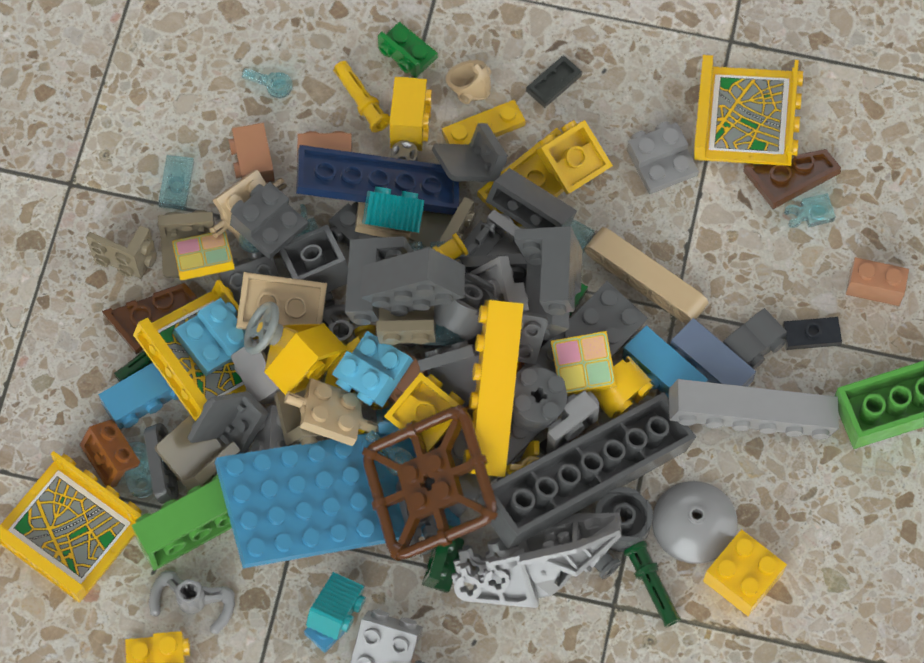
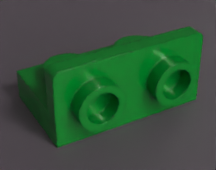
(406, 49)

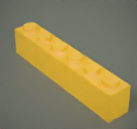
(495, 381)

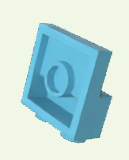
(211, 336)
(372, 370)

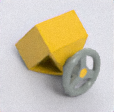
(295, 350)

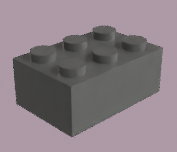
(413, 281)

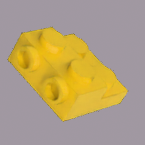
(573, 156)
(421, 401)
(161, 648)

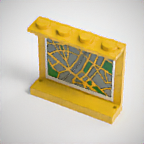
(747, 114)
(176, 364)
(69, 527)

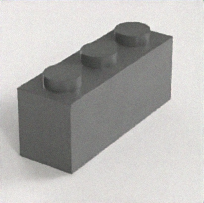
(528, 202)

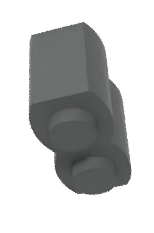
(757, 338)

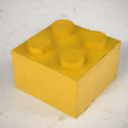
(410, 111)
(744, 572)

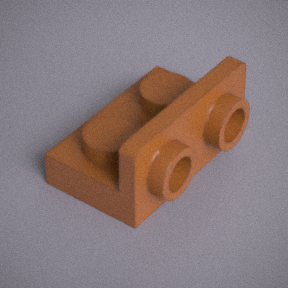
(108, 452)

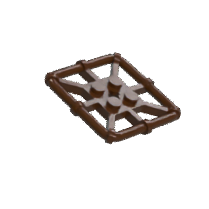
(445, 491)

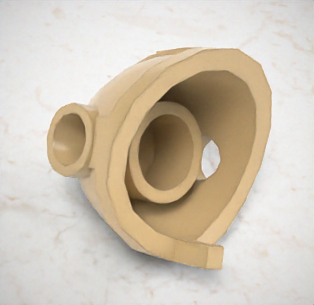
(470, 80)

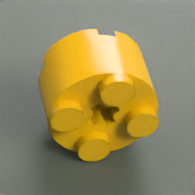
(631, 386)

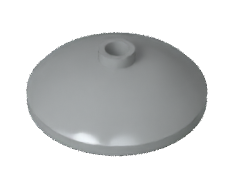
(689, 538)

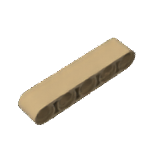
(646, 275)

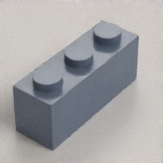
(711, 356)

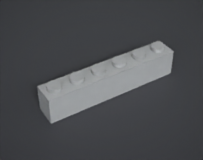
(753, 409)

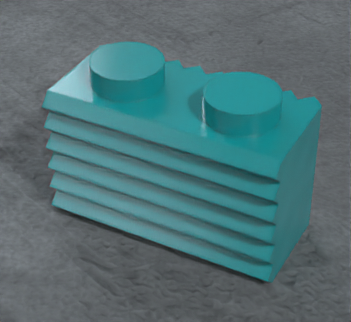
(393, 211)
(335, 605)

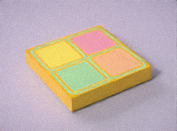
(202, 255)
(584, 362)

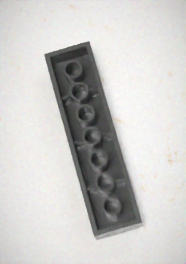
(587, 470)

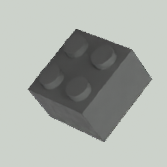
(316, 258)

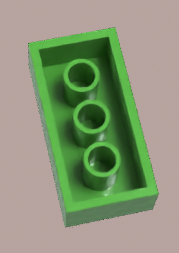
(883, 405)
(183, 524)

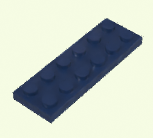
(352, 174)

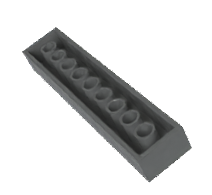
(602, 312)

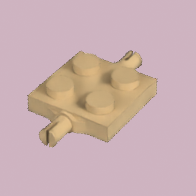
(239, 191)
(330, 412)

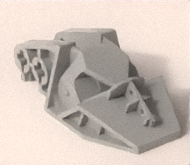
(537, 564)

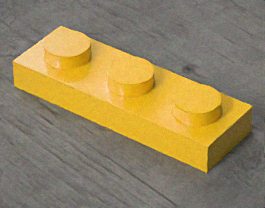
(500, 120)

